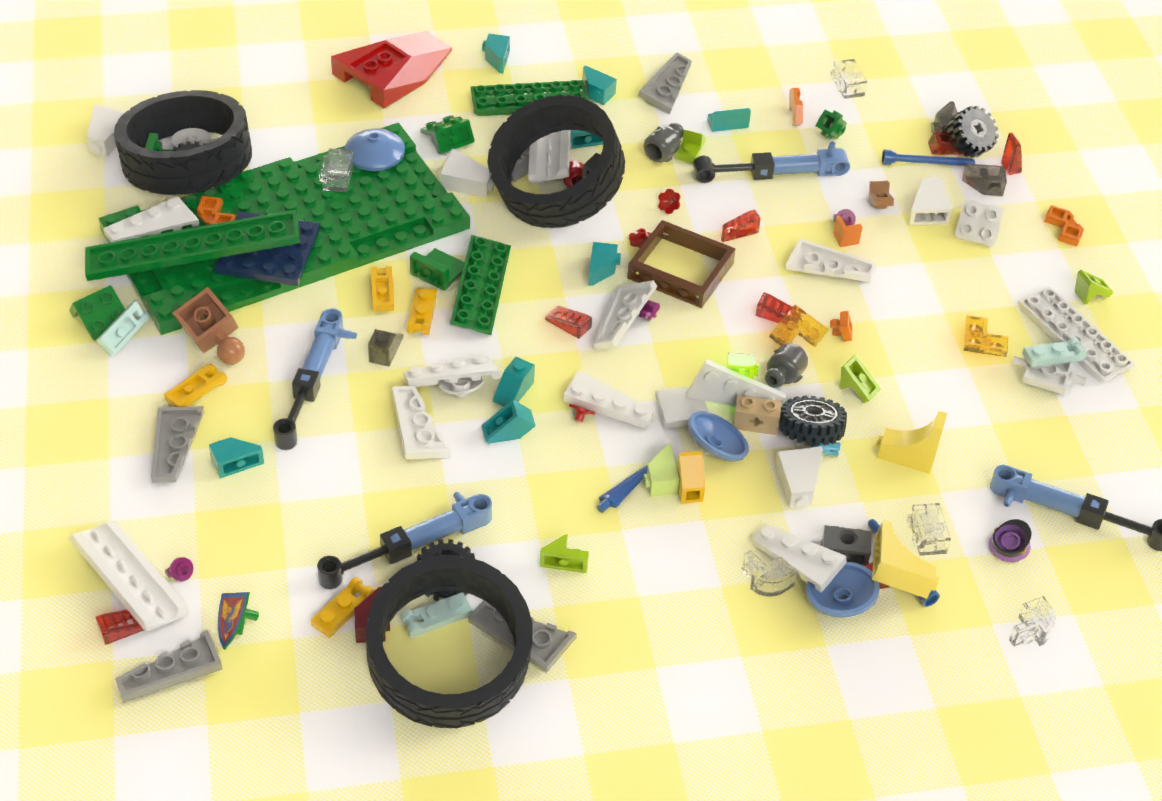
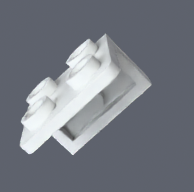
(979, 222)

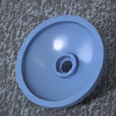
(376, 149)
(717, 436)
(847, 594)

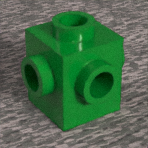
(831, 124)

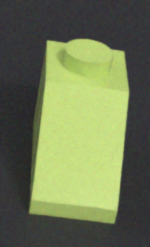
(662, 474)

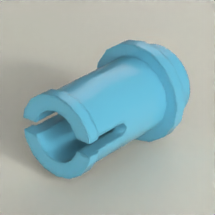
(831, 449)

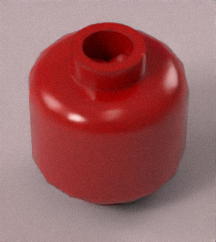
(575, 173)

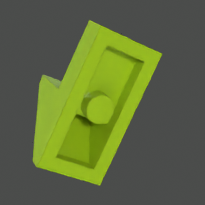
(690, 146)
(1089, 286)
(856, 375)
(558, 556)

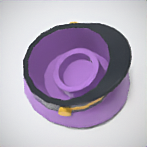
(1011, 540)

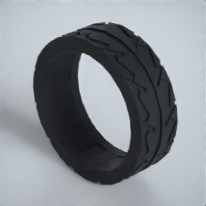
(539, 120)
(188, 169)
(459, 575)

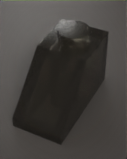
(943, 117)
(986, 179)
(383, 346)

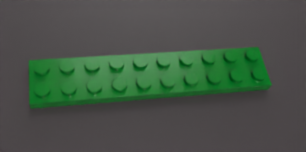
(191, 245)

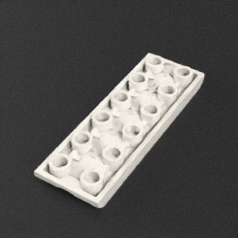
(549, 157)
(1064, 322)
(130, 575)

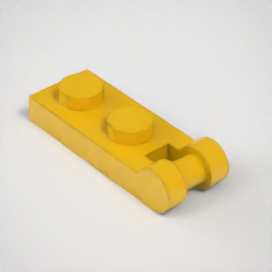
(382, 289)
(422, 311)
(195, 386)
(341, 608)

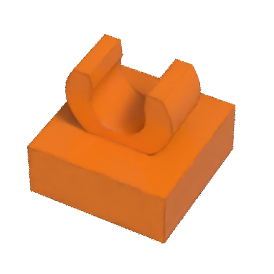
(843, 326)

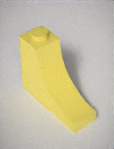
(912, 447)
(899, 567)

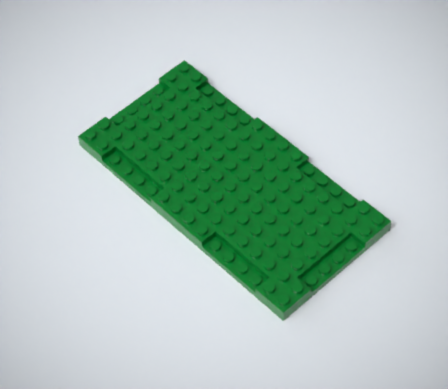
(369, 222)

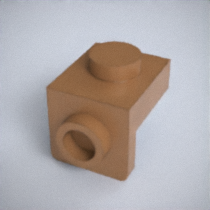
(879, 194)

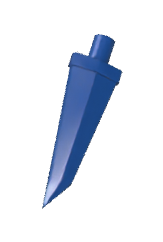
(618, 493)

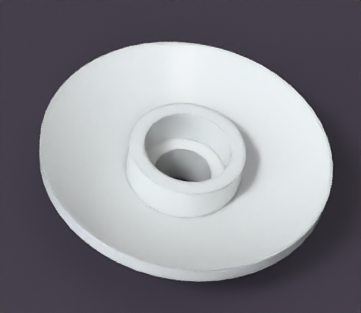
(191, 135)
(462, 388)

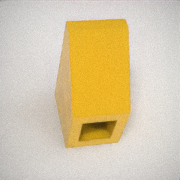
(691, 477)

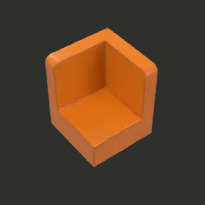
(846, 235)

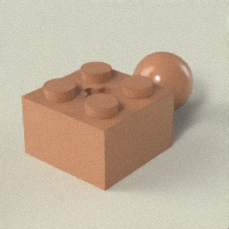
(210, 324)

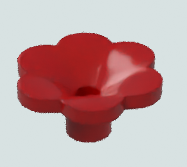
(666, 201)
(638, 237)
(581, 412)

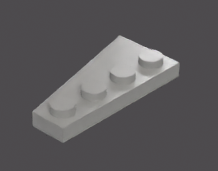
(173, 439)

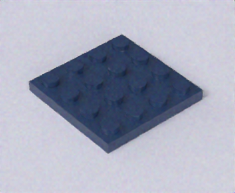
(273, 265)

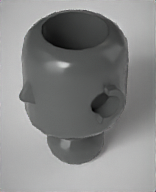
(663, 142)
(786, 365)

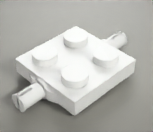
(1049, 377)

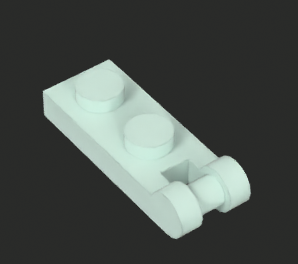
(123, 328)
(1054, 353)
(436, 615)

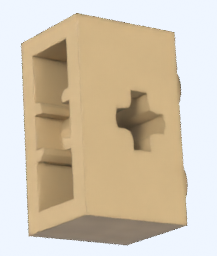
(757, 415)

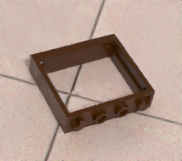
(674, 285)

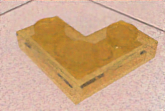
(798, 323)
(979, 341)

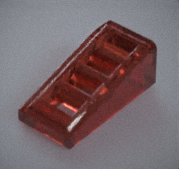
(940, 144)
(1012, 155)
(745, 225)
(771, 308)
(579, 323)
(117, 632)

